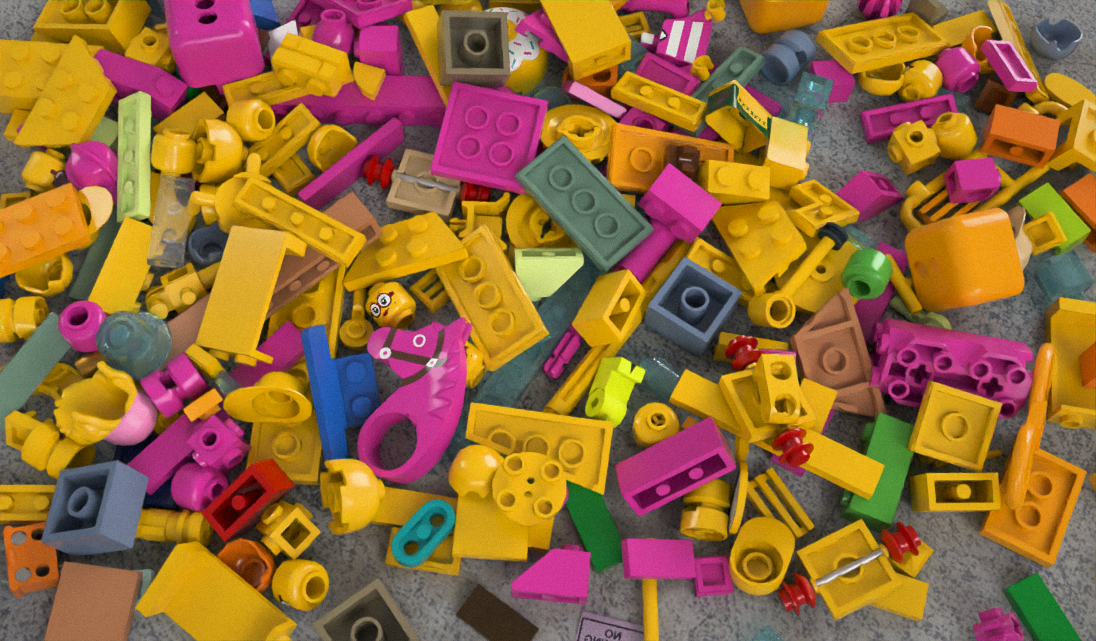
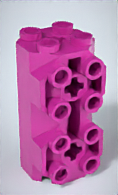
(913, 353)

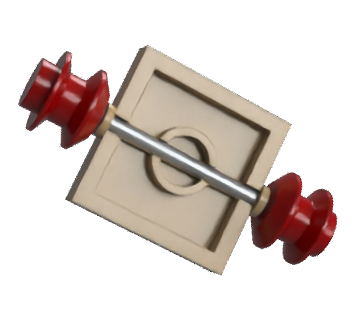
(416, 189)

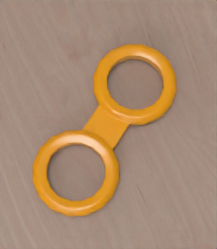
(1031, 432)

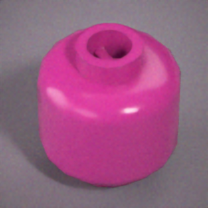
(958, 69)
(80, 324)
(197, 486)

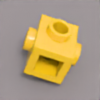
(152, 49)
(913, 146)
(287, 529)

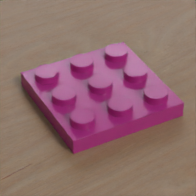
(488, 136)

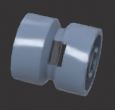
(787, 57)

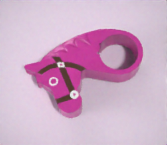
(430, 394)

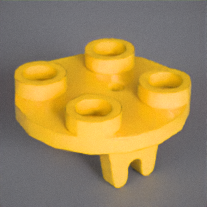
(546, 492)

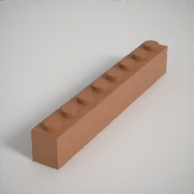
(294, 277)

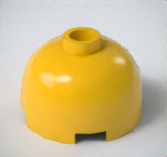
(218, 151)
(350, 494)

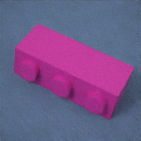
(675, 466)

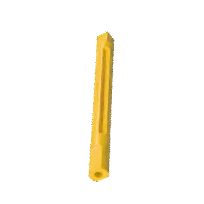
(584, 374)

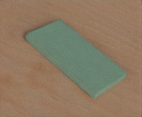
(584, 204)

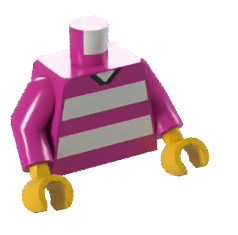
(686, 40)

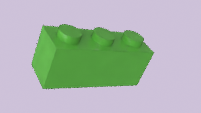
(887, 443)

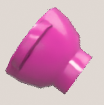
(335, 31)

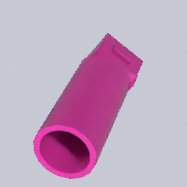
(648, 252)

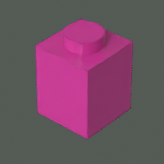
(842, 79)

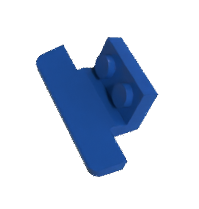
(341, 389)

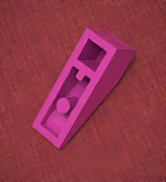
(131, 76)

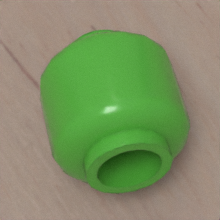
(867, 273)

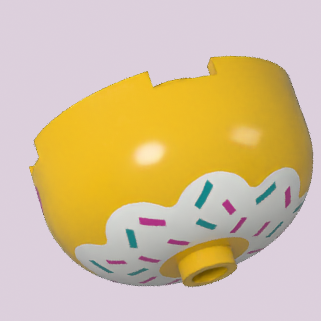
(526, 57)

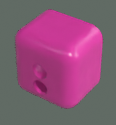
(213, 41)

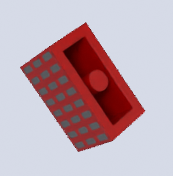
(247, 498)

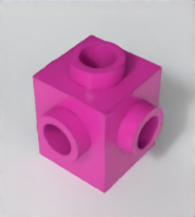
(218, 443)

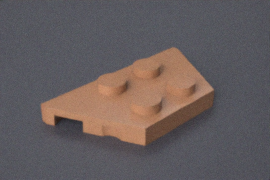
(837, 357)

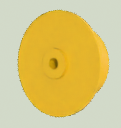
(824, 279)

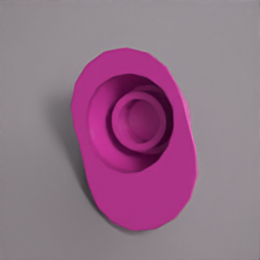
(92, 165)

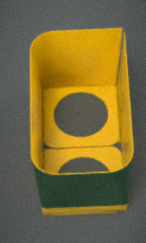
(731, 124)

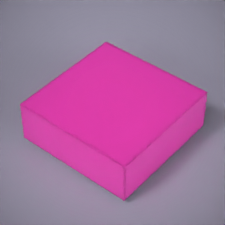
(712, 576)

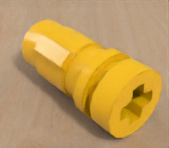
(174, 526)

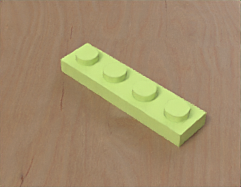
(134, 157)

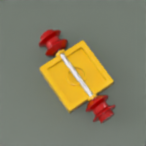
(746, 405)
(849, 569)

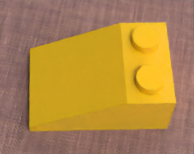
(95, 21)

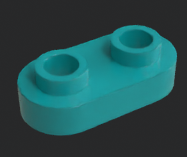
(422, 533)

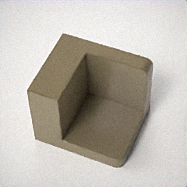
(928, 10)

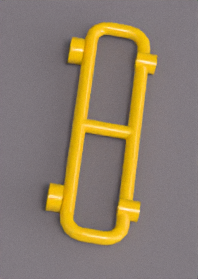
(920, 194)

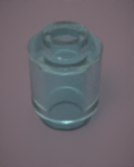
(660, 376)

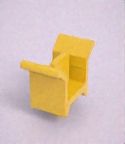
(479, 213)

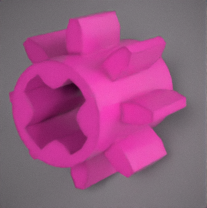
(997, 627)

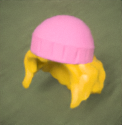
(105, 409)

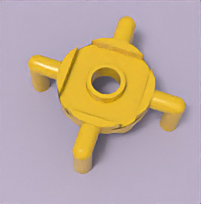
(224, 210)

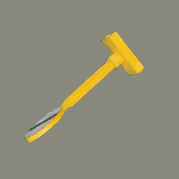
(741, 447)

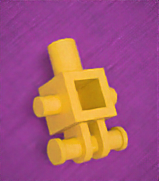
(180, 289)

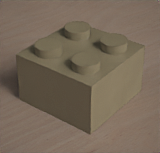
(473, 48)
(366, 617)

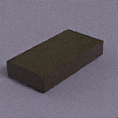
(494, 618)

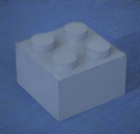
(692, 307)
(95, 509)

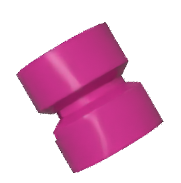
(188, 381)

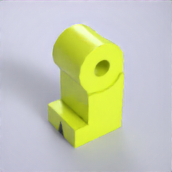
(612, 389)

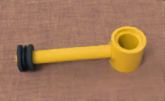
(784, 310)

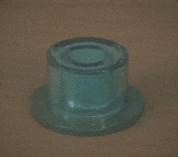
(134, 342)

